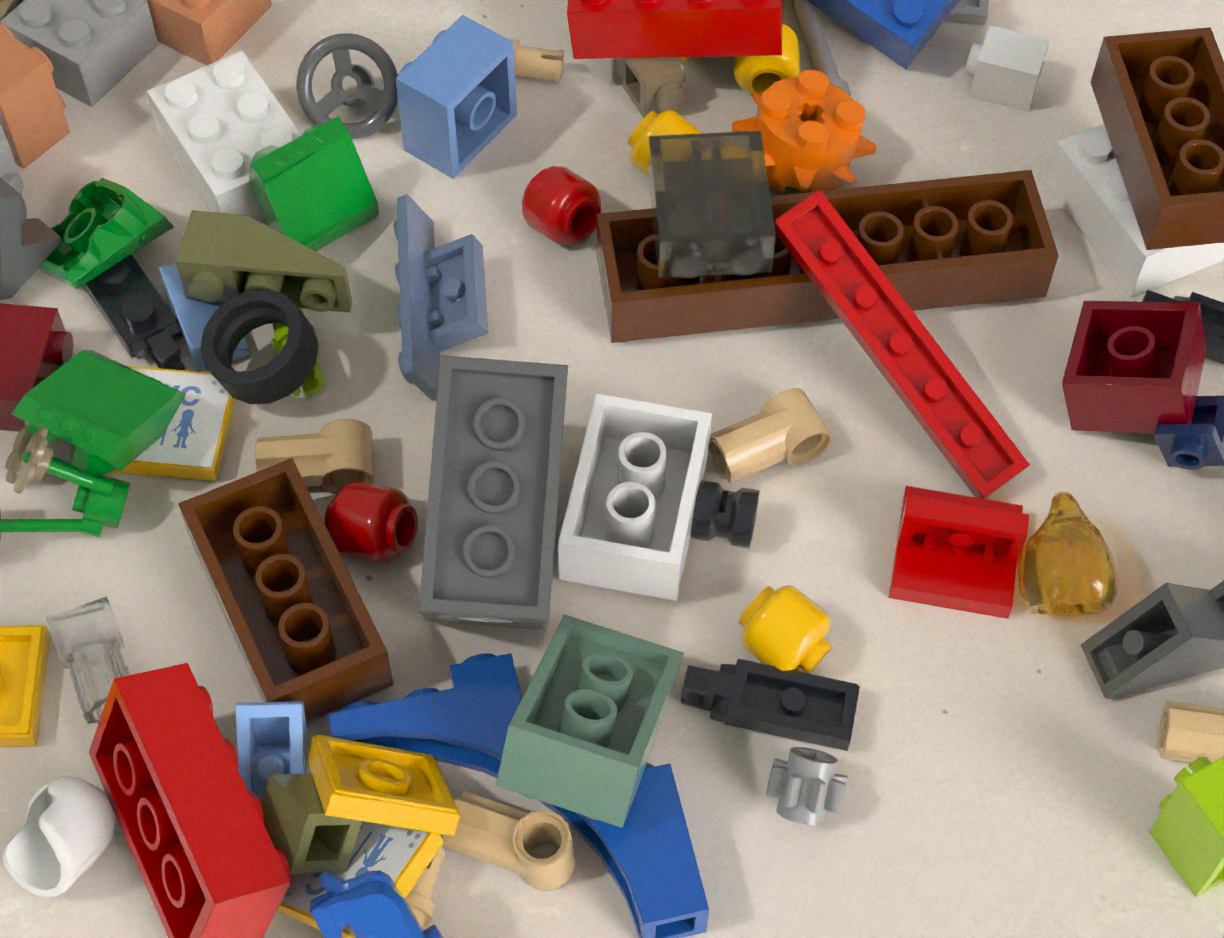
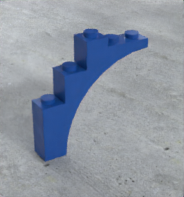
(469, 727)

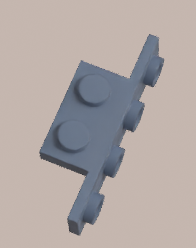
(439, 295)

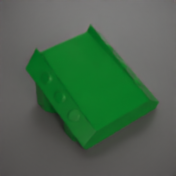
(313, 186)
(101, 230)
(100, 411)

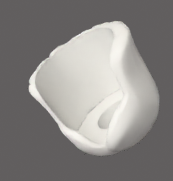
(61, 838)

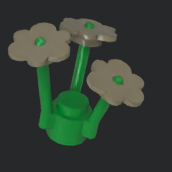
(97, 496)

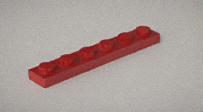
(900, 345)

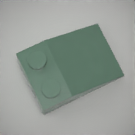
(589, 720)

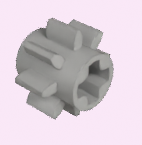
(806, 786)

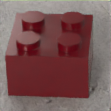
(1134, 366)

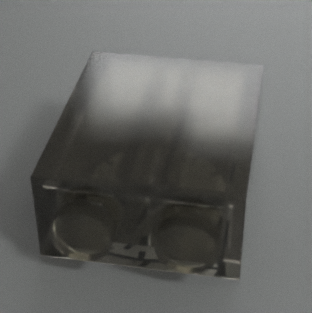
(710, 204)

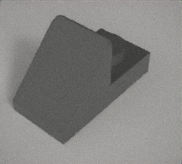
(22, 242)

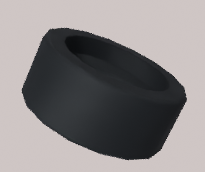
(234, 322)

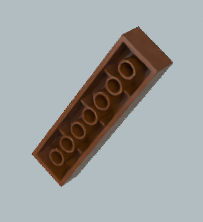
(931, 239)

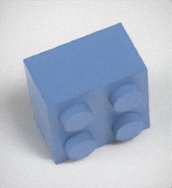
(457, 96)

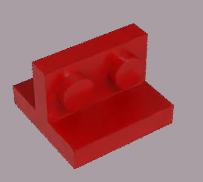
(958, 551)

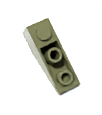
(238, 254)

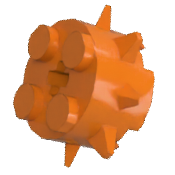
(808, 133)

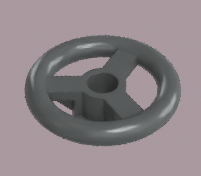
(366, 91)

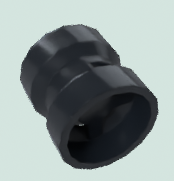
(725, 514)

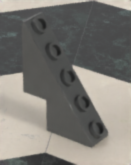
(1159, 640)

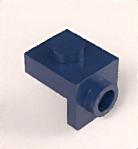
(1195, 443)

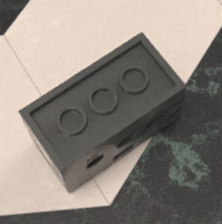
(493, 492)

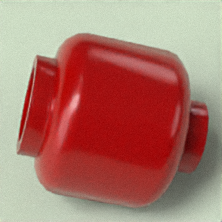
(561, 205)
(371, 522)

